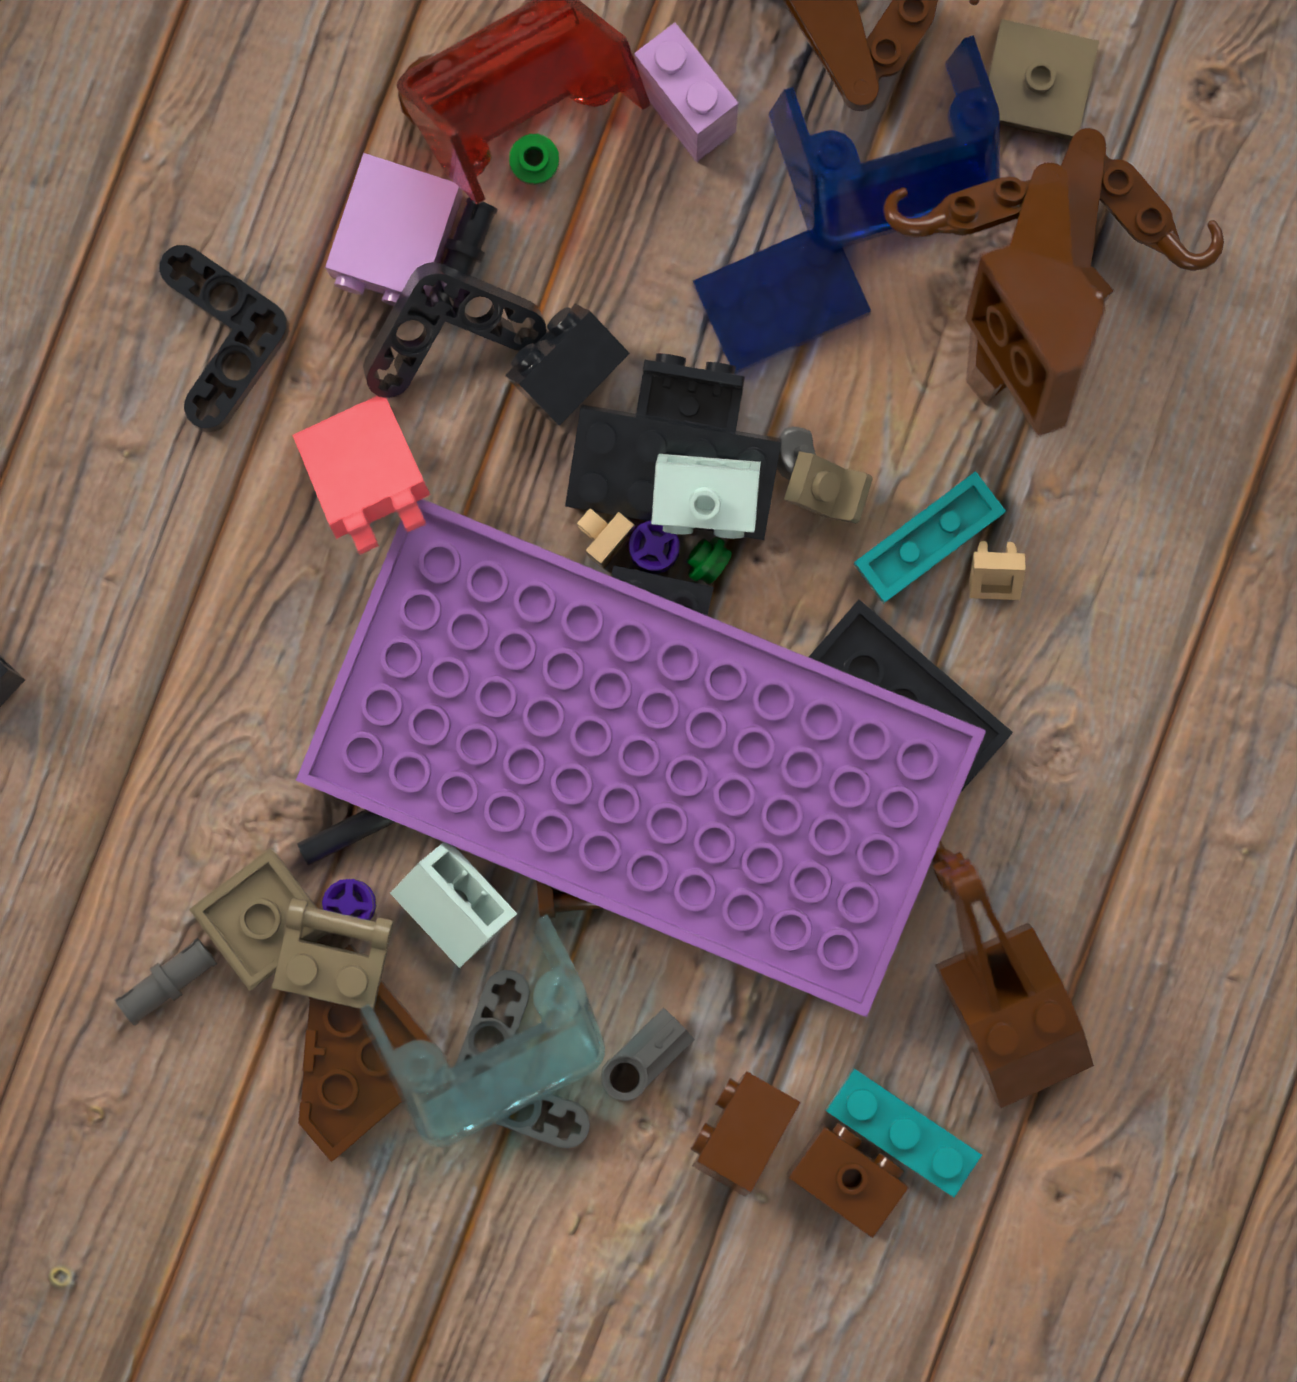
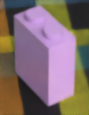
(686, 92)
(391, 227)

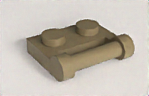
(327, 970)

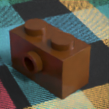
(744, 1133)
(848, 1179)

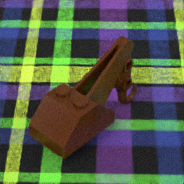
(851, 58)
(1132, 204)
(1026, 297)
(1007, 995)

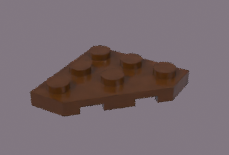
(343, 1075)

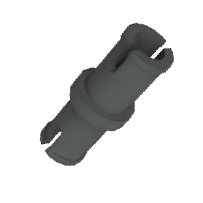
(165, 981)

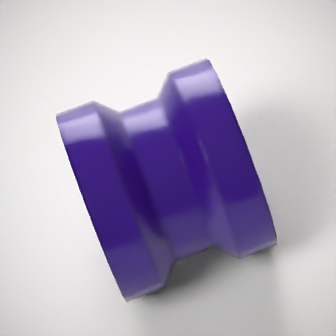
(654, 546)
(340, 899)

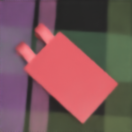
(362, 471)

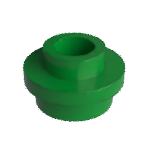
(534, 174)
(708, 560)

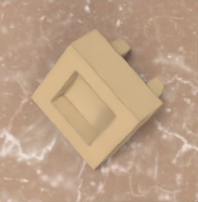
(607, 538)
(997, 574)

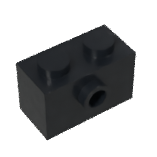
(566, 363)

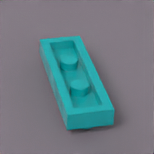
(929, 537)
(903, 1132)

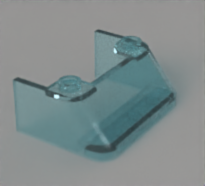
(508, 1077)

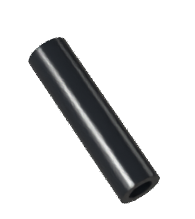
(342, 835)

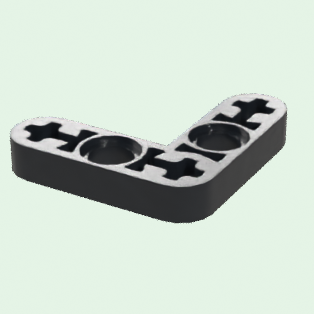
(434, 312)
(240, 322)

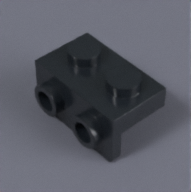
(690, 393)

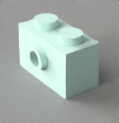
(705, 495)
(453, 903)

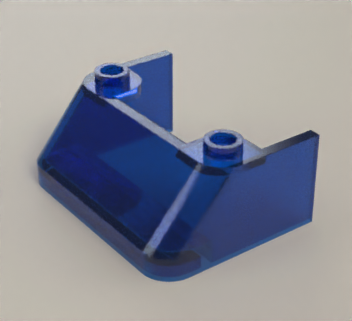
(846, 198)

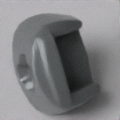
(793, 440)

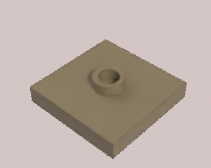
(1041, 78)
(250, 915)

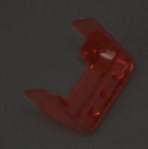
(511, 75)

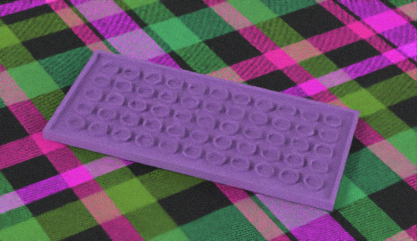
(640, 756)

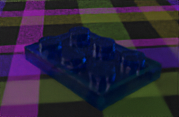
(779, 299)

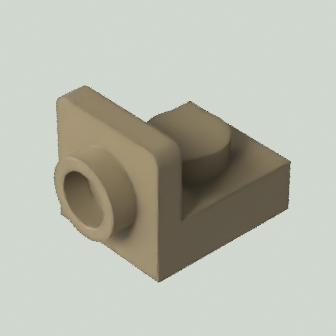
(828, 488)

